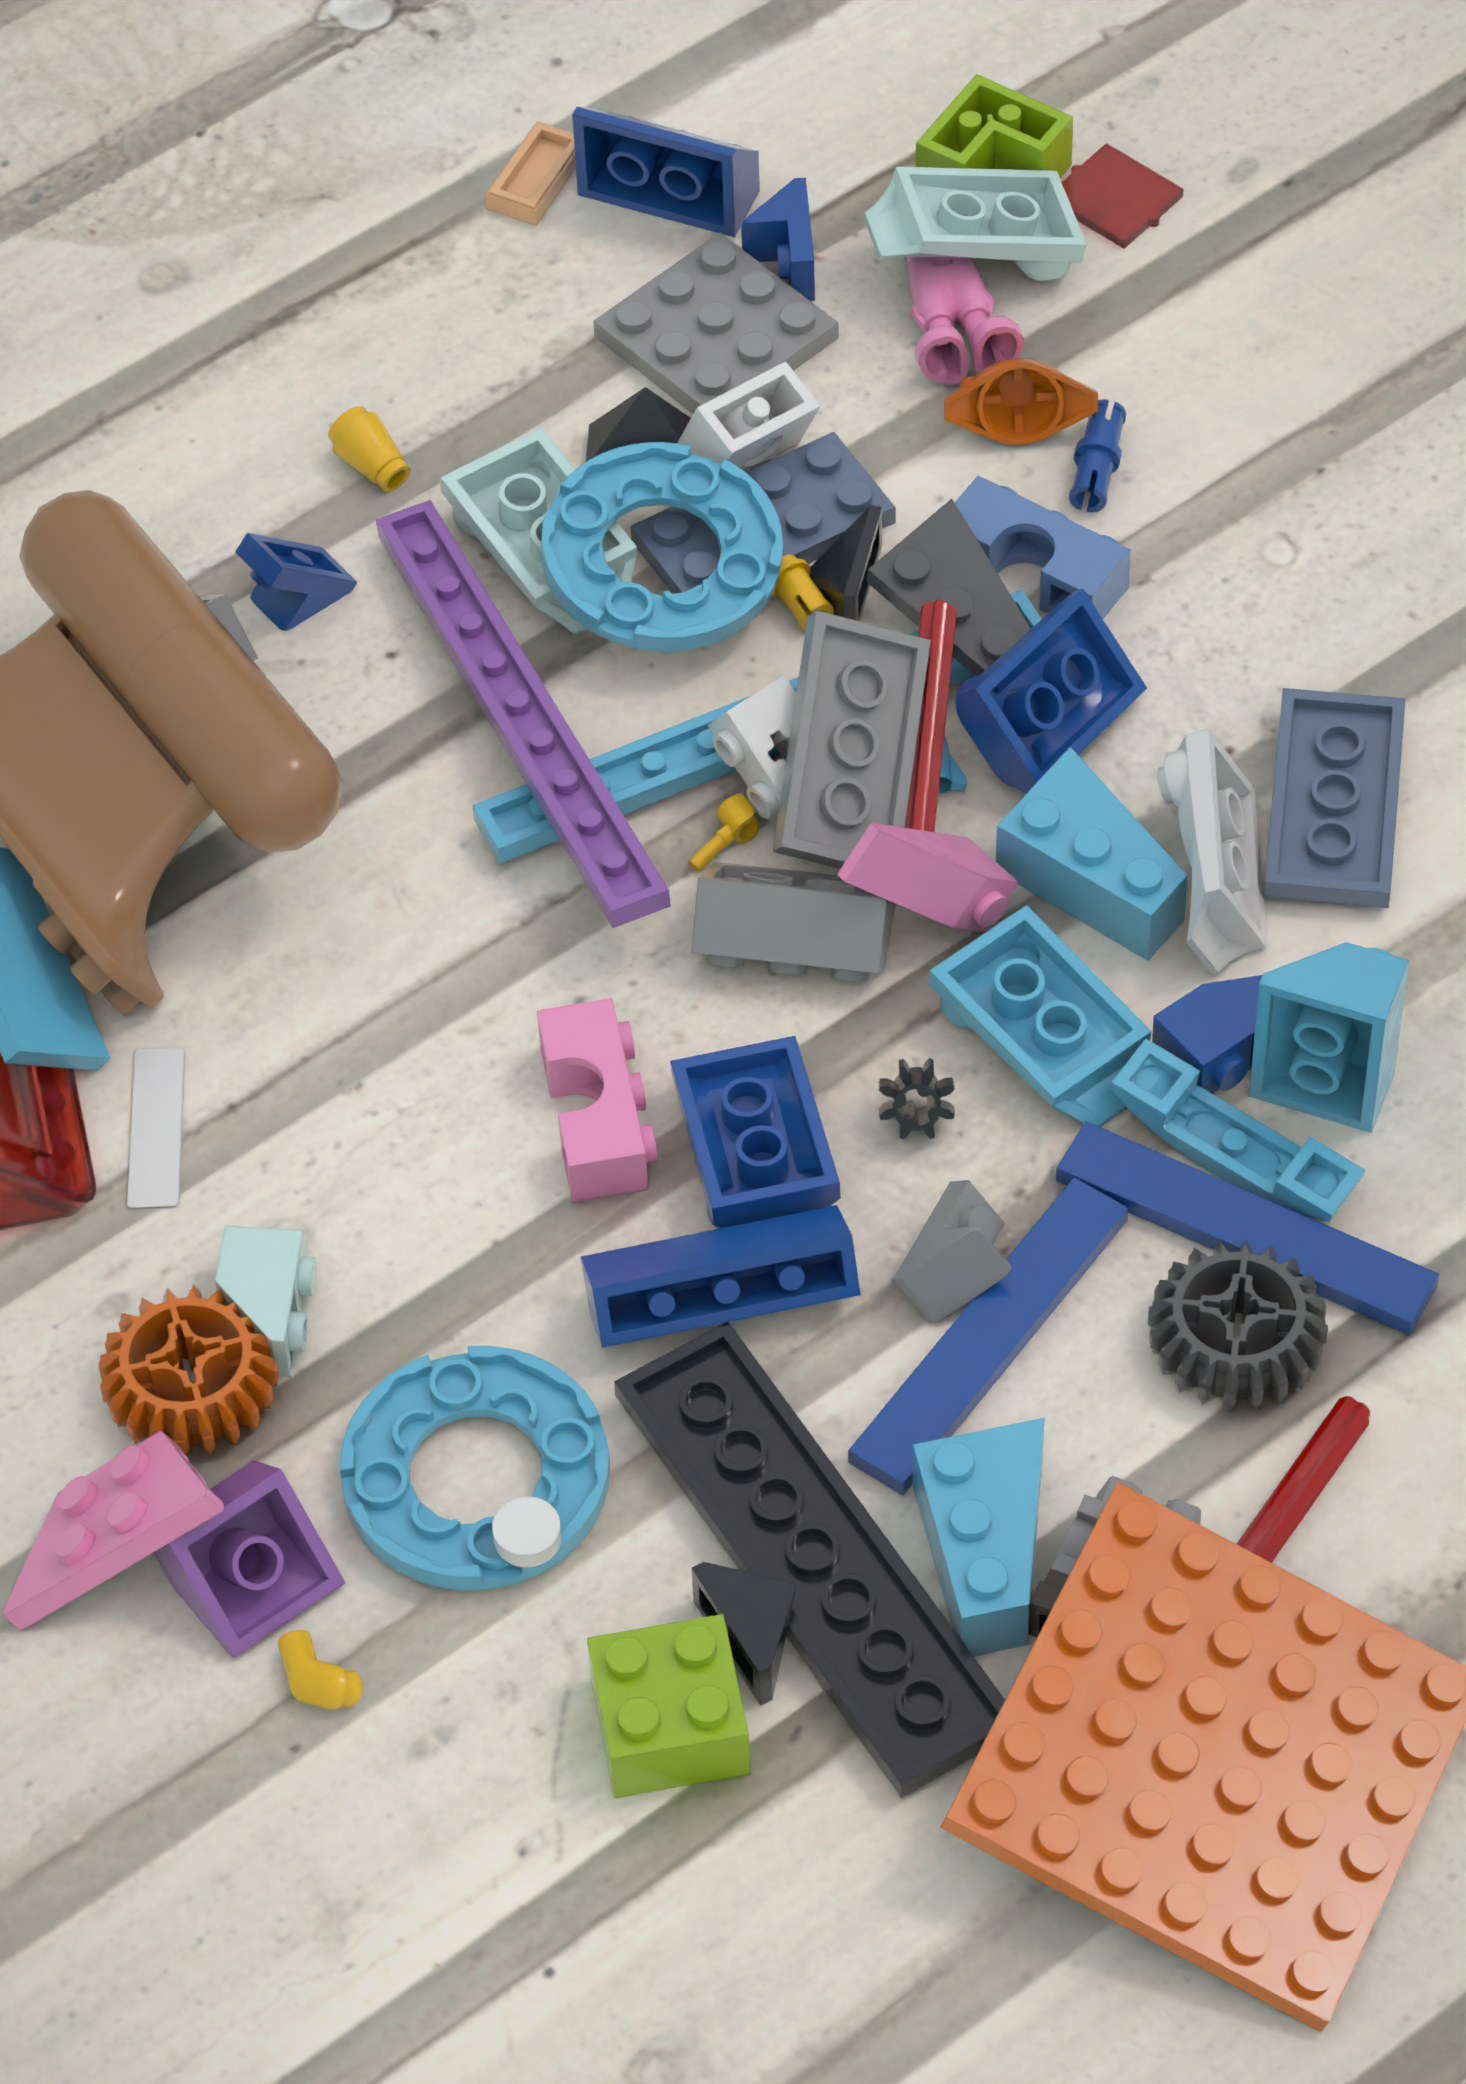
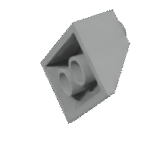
(790, 921)

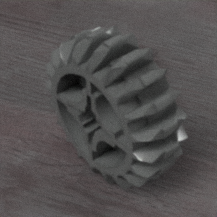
(1278, 1331)

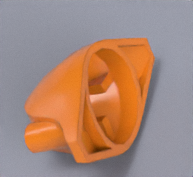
(1019, 402)

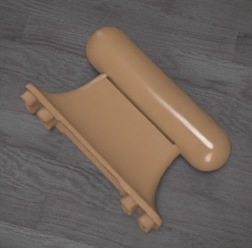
(129, 733)

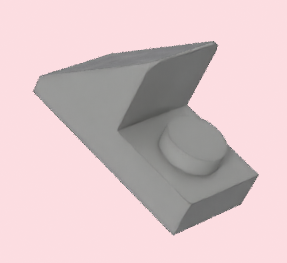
(953, 1254)

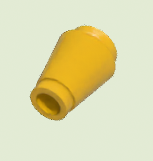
(368, 447)

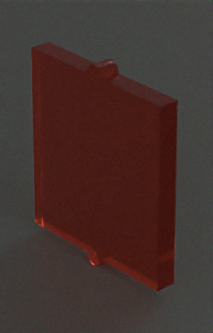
(1118, 195)

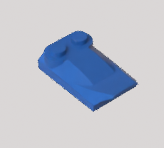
(1048, 693)
(755, 1132)

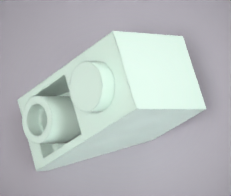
(267, 1279)

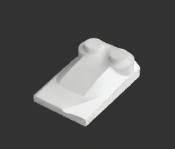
(1222, 846)

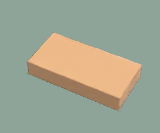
(534, 174)

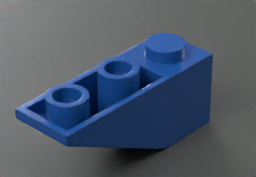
(1212, 1030)

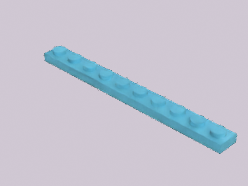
(640, 772)

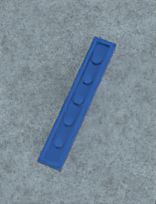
(1215, 1210)
(989, 1333)

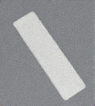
(156, 1127)

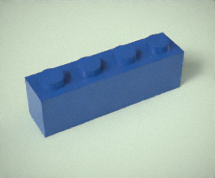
(720, 1276)

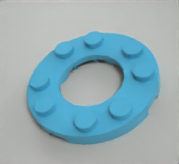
(673, 477)
(467, 1385)

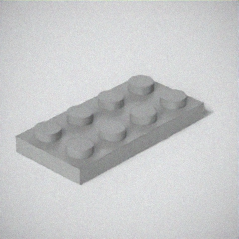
(849, 737)

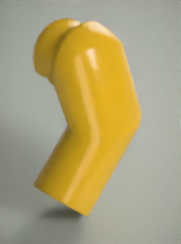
(315, 1680)

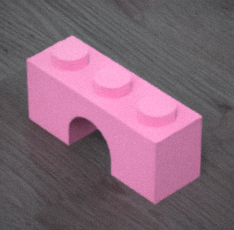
(587, 1056)

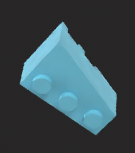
(1092, 858)
(981, 1527)

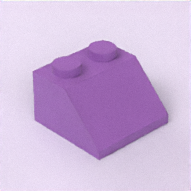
(252, 1561)

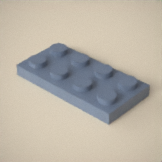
(814, 493)
(1335, 798)

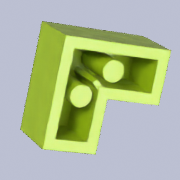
(997, 130)

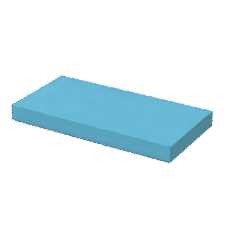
(40, 998)

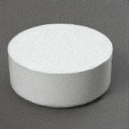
(526, 1531)

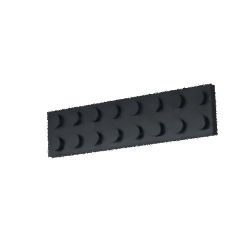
(793, 1518)

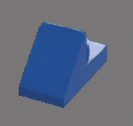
(783, 234)
(292, 578)

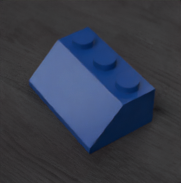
(664, 171)

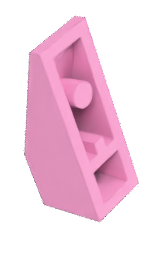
(931, 875)

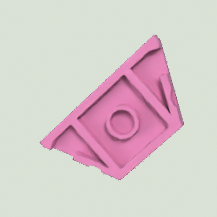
(109, 1524)

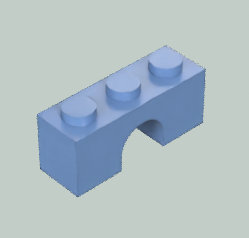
(1024, 532)

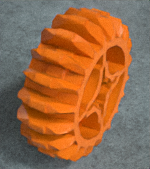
(152, 1390)

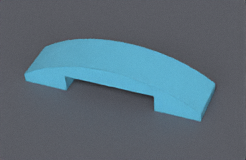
(1229, 1142)

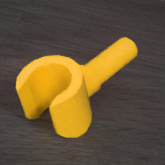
(739, 825)

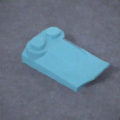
(1042, 1014)

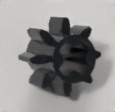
(927, 1086)

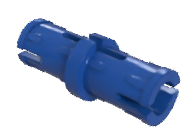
(1097, 457)

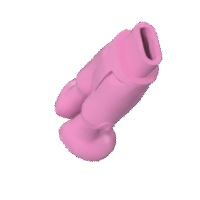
(951, 292)

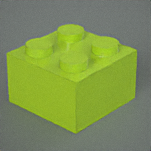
(669, 1706)

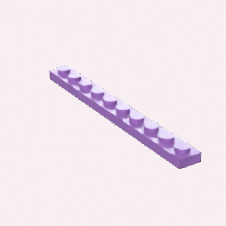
(524, 715)

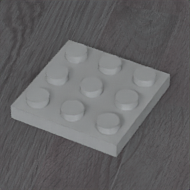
(714, 324)

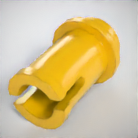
(799, 590)

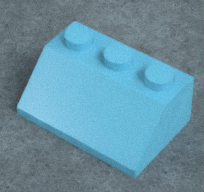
(1330, 1033)

